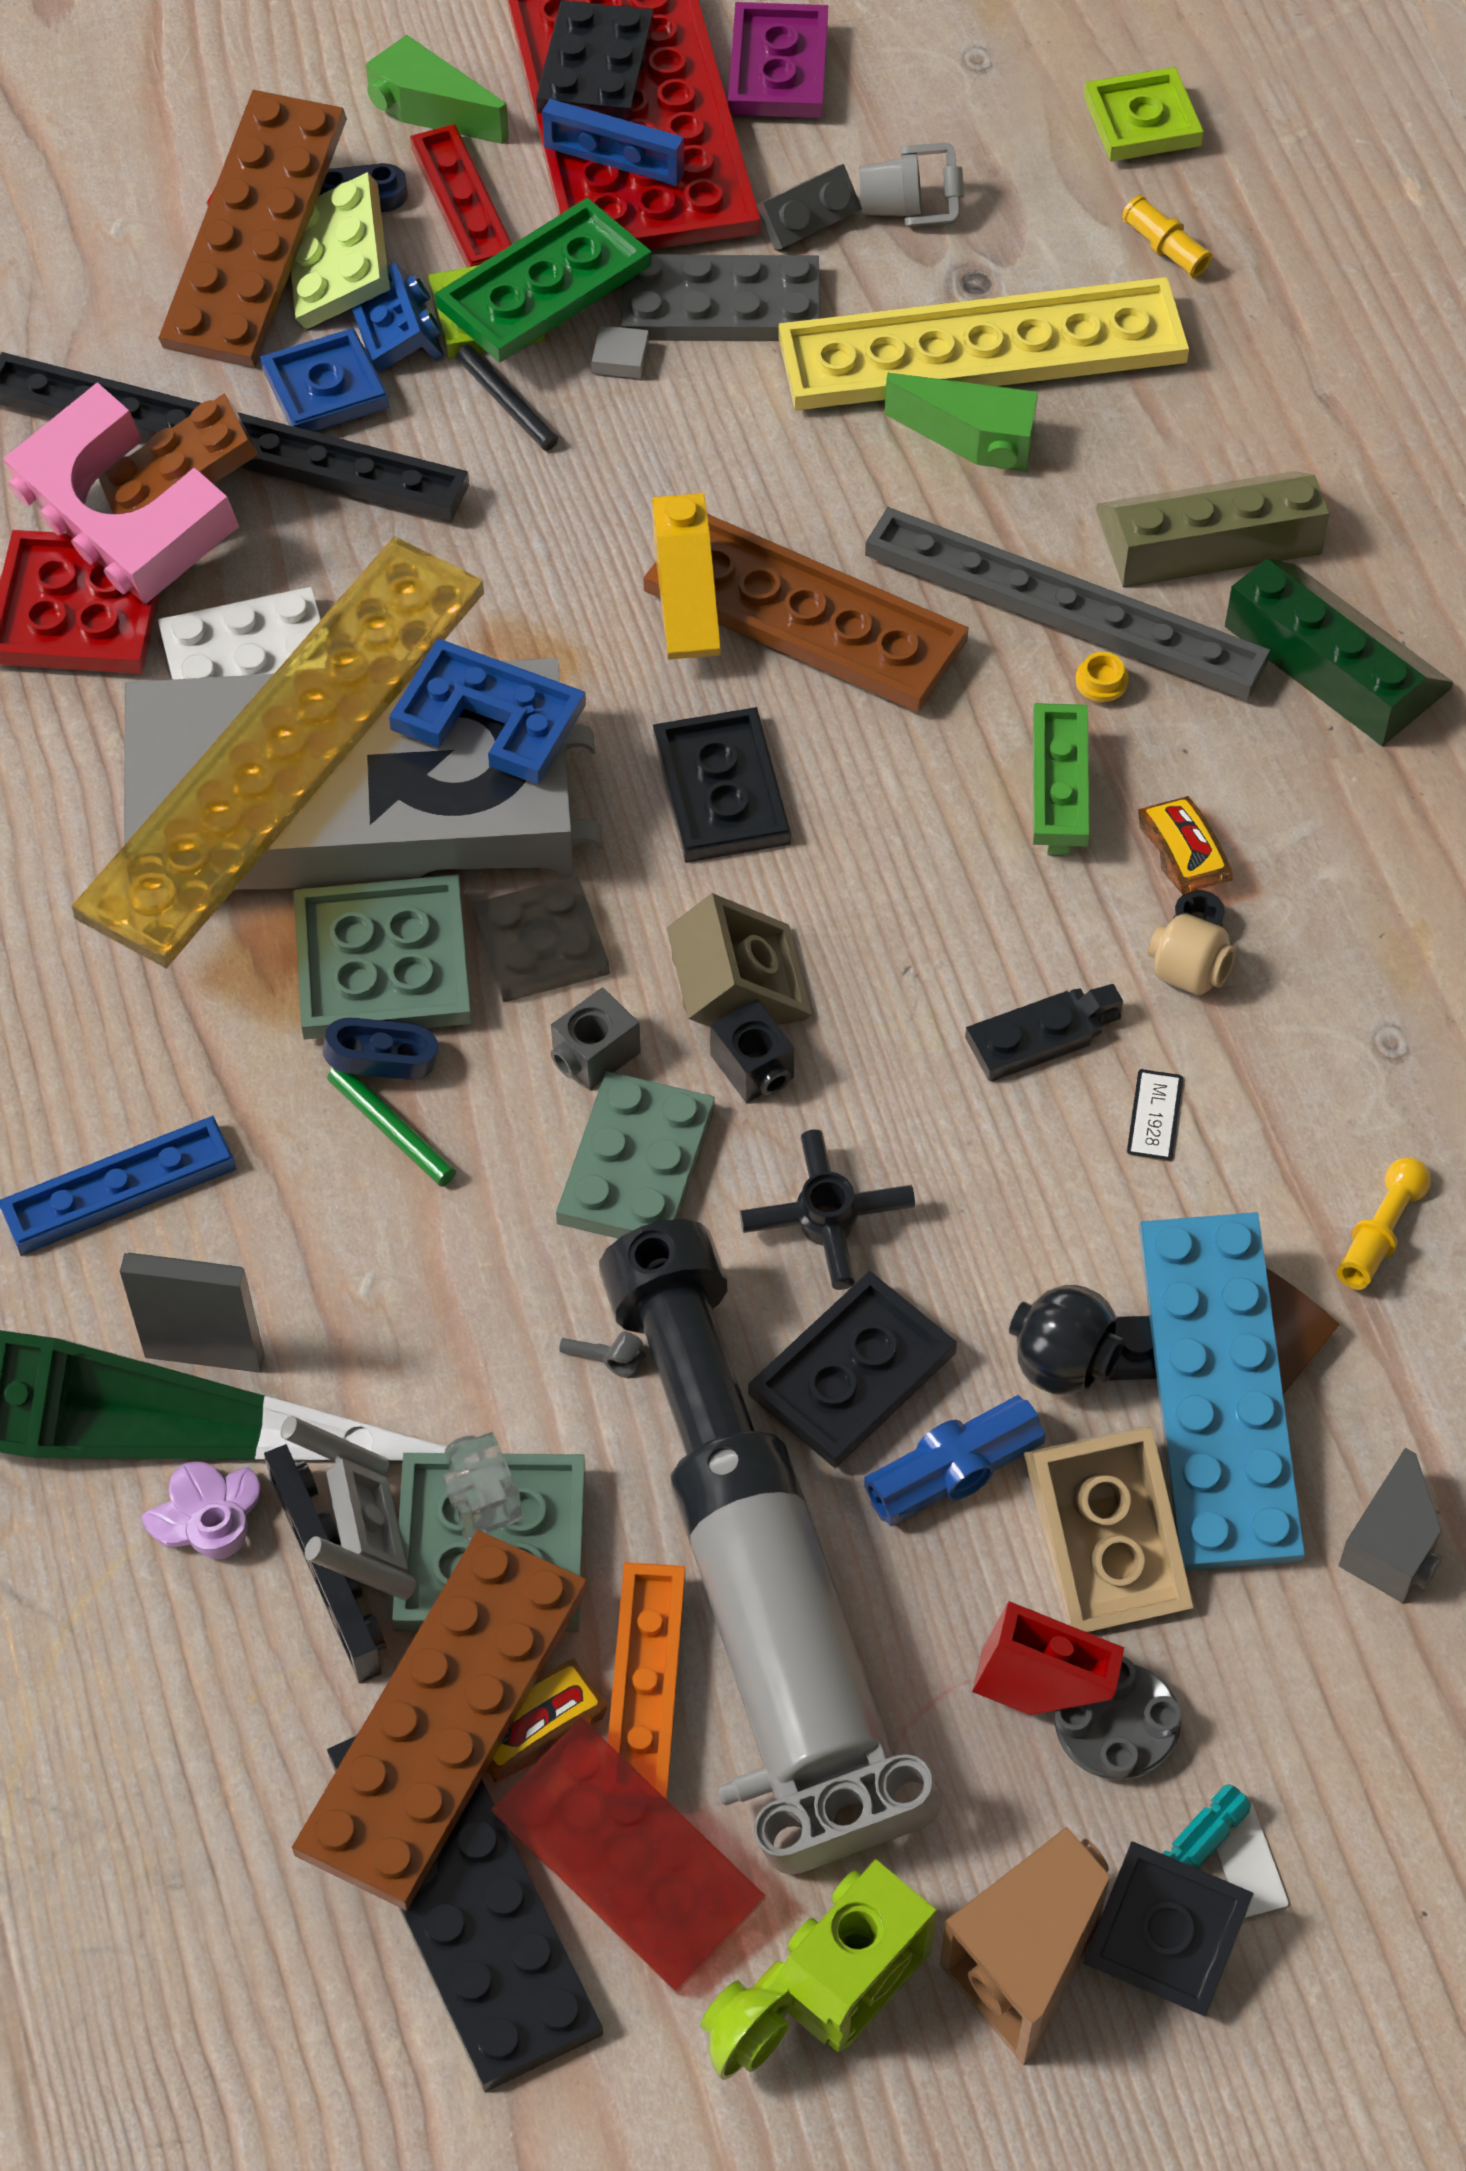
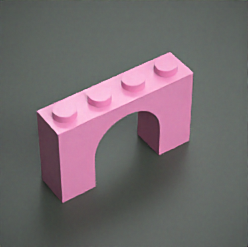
(138, 548)

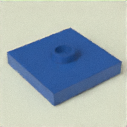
(325, 381)

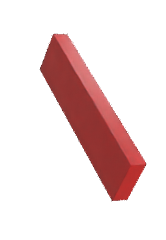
(460, 194)

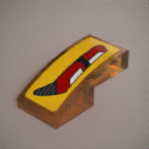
(1186, 844)
(546, 1715)

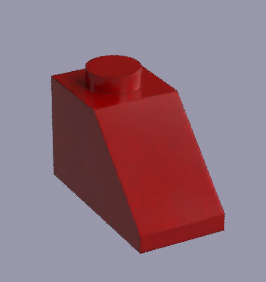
(1045, 1664)

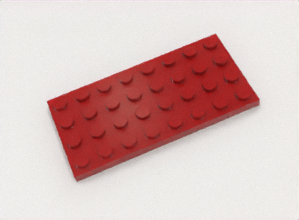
(675, 95)

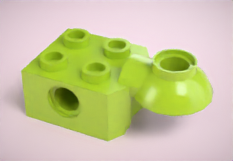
(832, 1978)

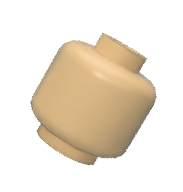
(1192, 954)

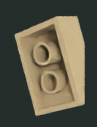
(1109, 1529)

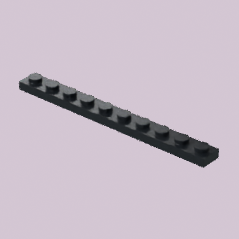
(282, 449)

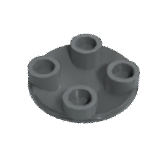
(1123, 1734)

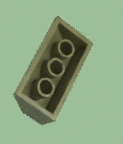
(1215, 527)

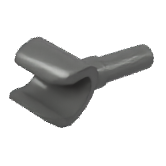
(621, 1357)

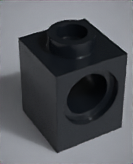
(750, 1032)

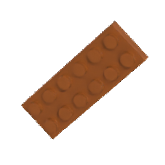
(253, 228)
(827, 617)
(440, 1720)

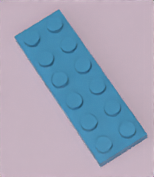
(1220, 1392)

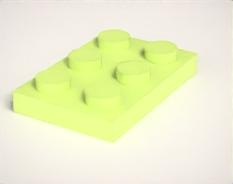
(340, 253)

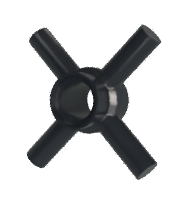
(827, 1228)

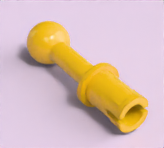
(1374, 1239)

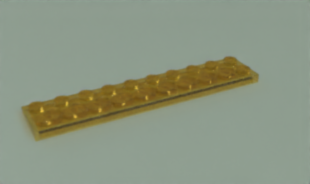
(277, 753)

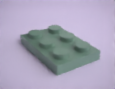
(634, 1156)

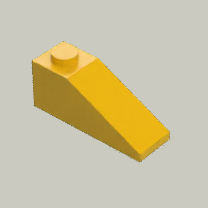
(685, 576)

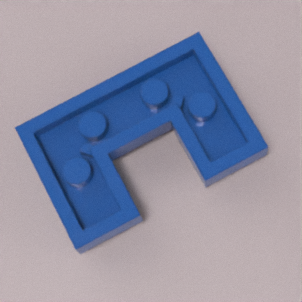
(532, 707)

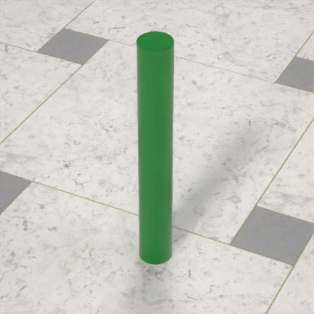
(393, 1126)

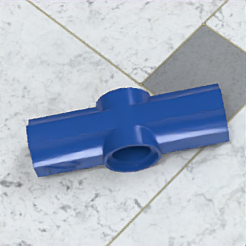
(954, 1460)

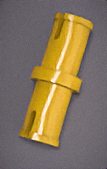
(1167, 236)

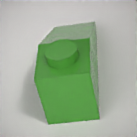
(432, 93)
(973, 420)

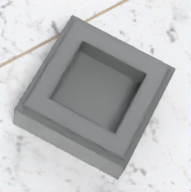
(620, 351)

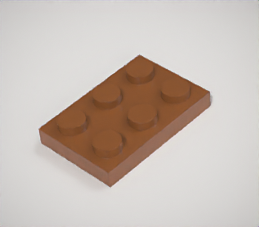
(207, 440)

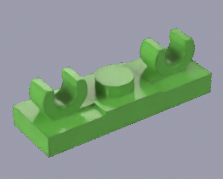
(1060, 777)

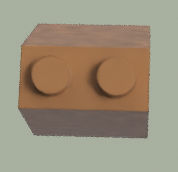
(1025, 1938)

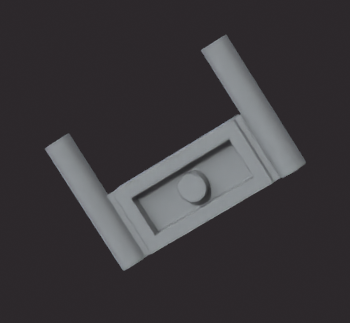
(363, 1513)

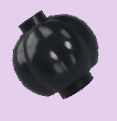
(1066, 1339)

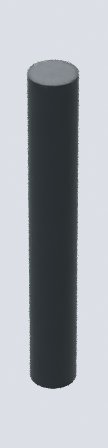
(507, 397)

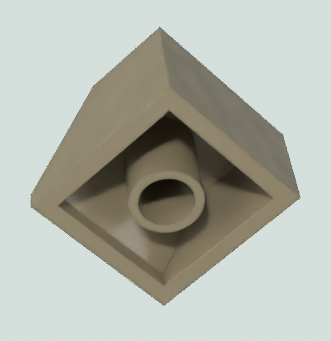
(733, 958)

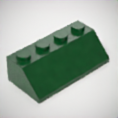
(1333, 649)

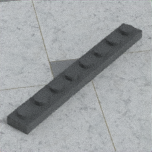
(1068, 603)

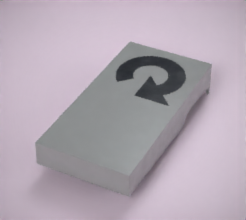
(386, 808)

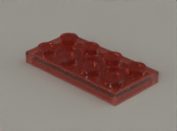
(628, 1855)

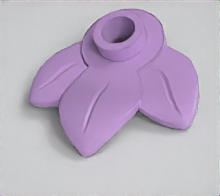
(205, 1510)

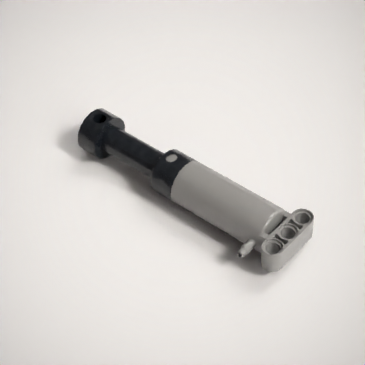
(763, 1572)

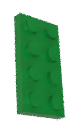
(543, 279)

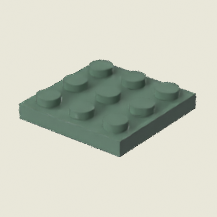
(382, 953)
(431, 1533)

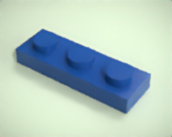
(613, 142)

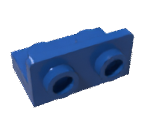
(398, 321)

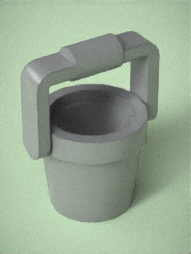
(895, 187)

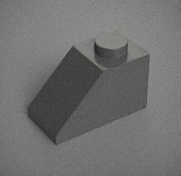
(1396, 1534)

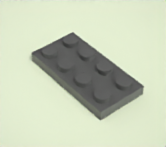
(721, 296)

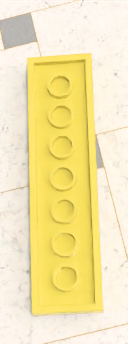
(985, 341)

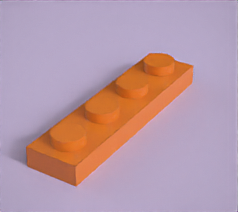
(647, 1669)

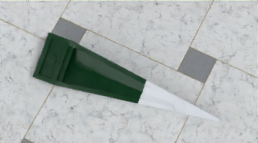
(101, 1404)

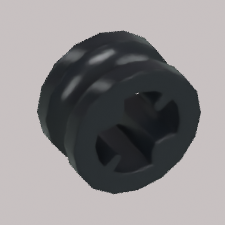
(1202, 902)

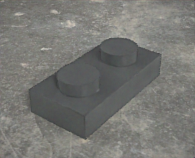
(809, 206)

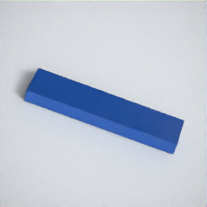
(117, 1185)

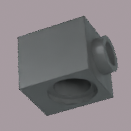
(599, 1019)

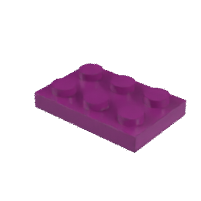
(778, 60)

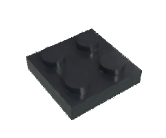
(1168, 1928)

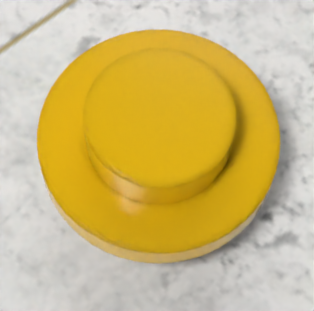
(1102, 677)

